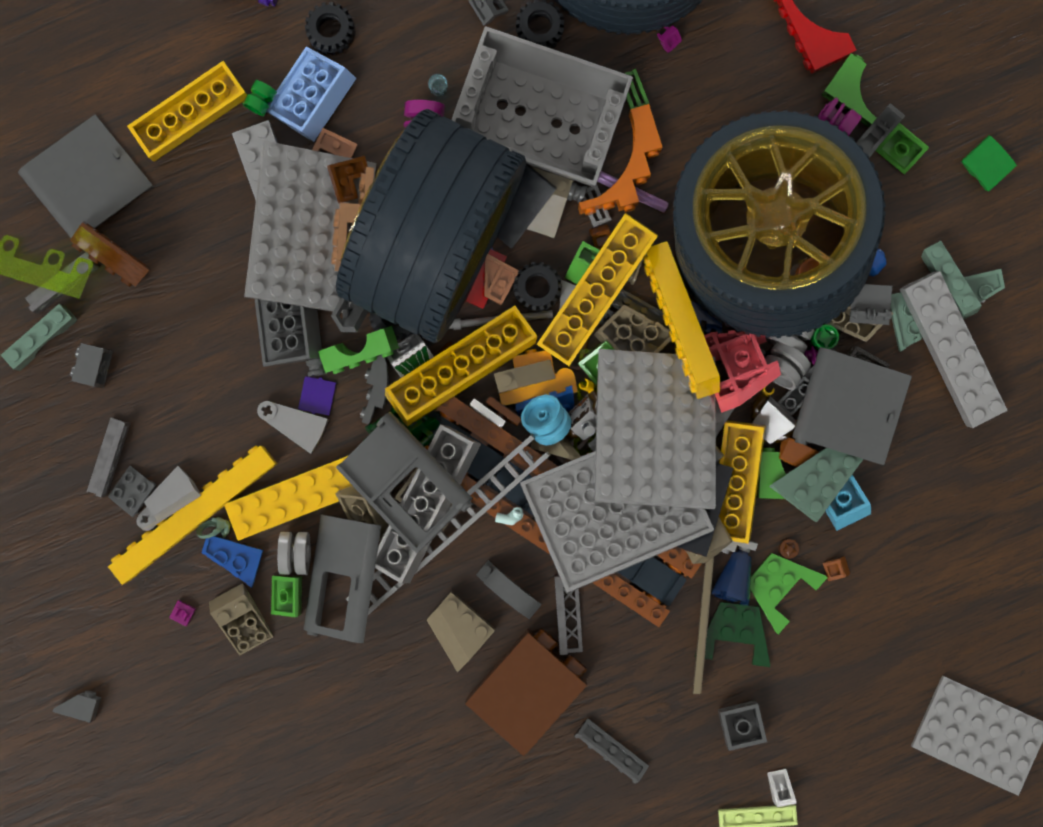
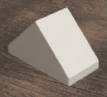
(781, 788)

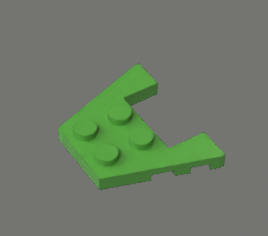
(774, 580)

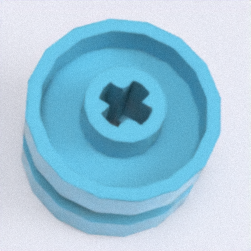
(546, 419)

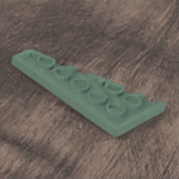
(905, 328)
(817, 481)

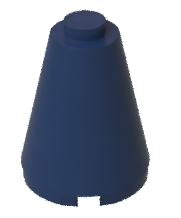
(735, 579)

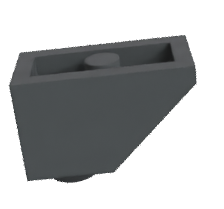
(81, 707)

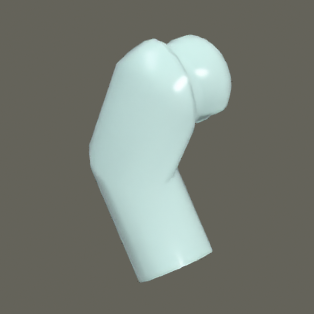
(510, 518)

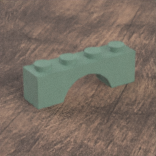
(938, 259)
(27, 346)

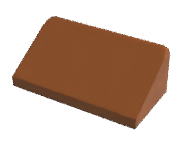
(795, 453)

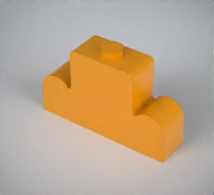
(564, 378)

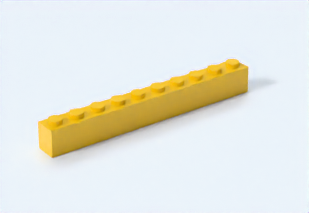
(191, 516)

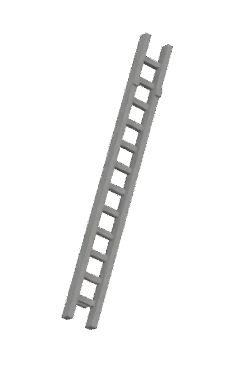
(476, 488)

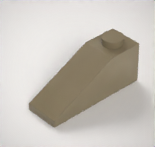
(524, 376)
(562, 449)

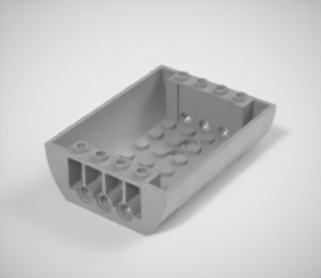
(548, 88)

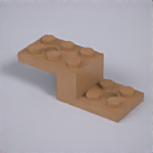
(345, 216)

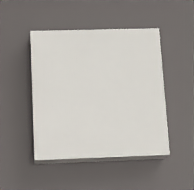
(487, 413)

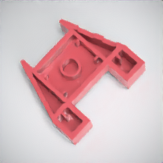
(743, 364)

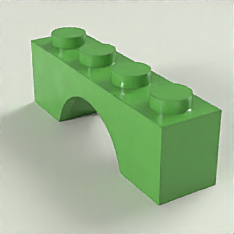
(377, 343)

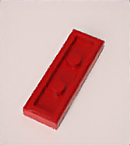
(476, 294)

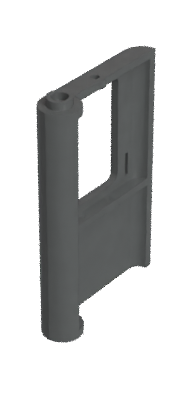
(384, 462)
(347, 550)

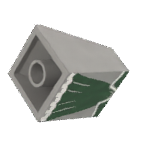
(410, 355)

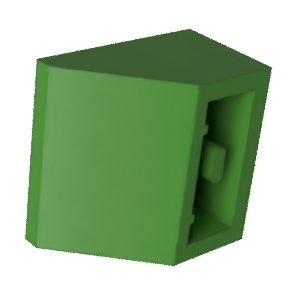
(581, 262)

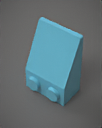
(848, 505)

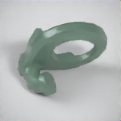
(219, 523)

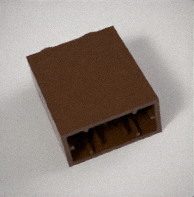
(527, 690)

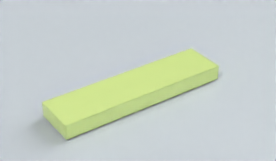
(758, 816)

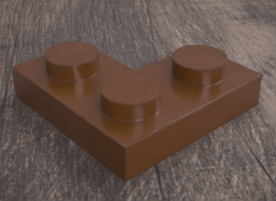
(343, 175)

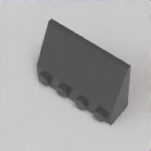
(287, 333)

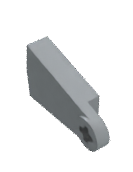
(297, 425)
(167, 499)

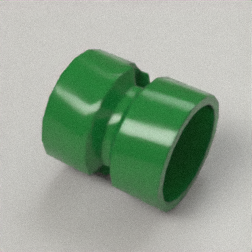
(259, 98)
(825, 337)

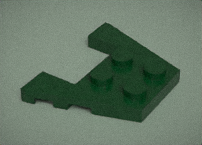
(741, 625)

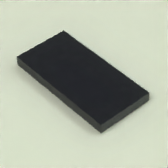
(529, 200)

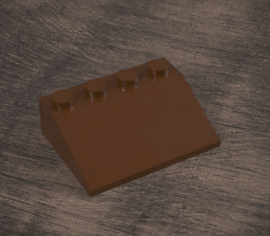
(109, 253)

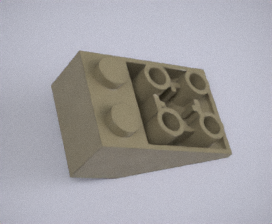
(240, 619)

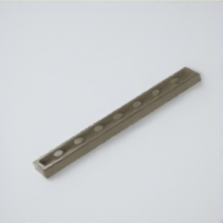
(703, 624)

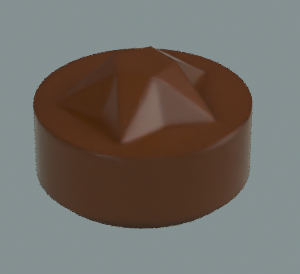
(789, 548)

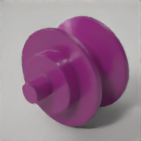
(811, 354)

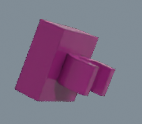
(670, 38)
(182, 613)

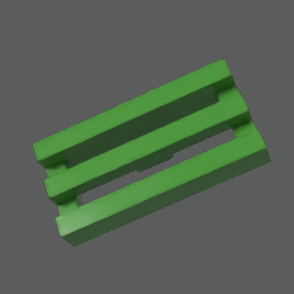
(634, 73)

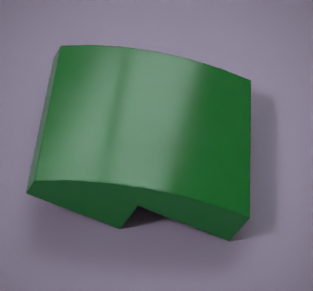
(988, 163)

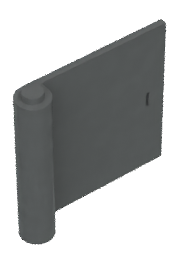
(83, 179)
(850, 406)

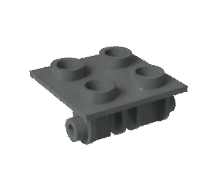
(872, 305)
(132, 491)

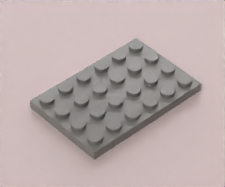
(979, 735)

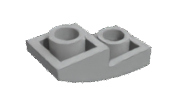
(742, 546)

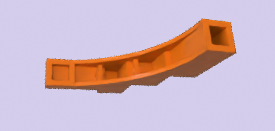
(645, 144)

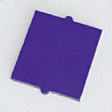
(317, 396)

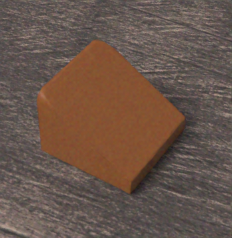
(599, 235)
(836, 568)

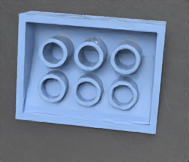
(310, 93)

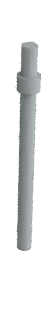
(458, 324)

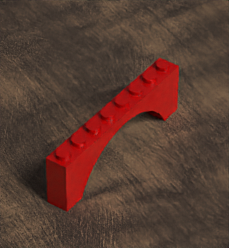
(817, 45)

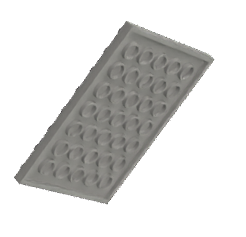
(295, 228)
(652, 433)
(602, 538)

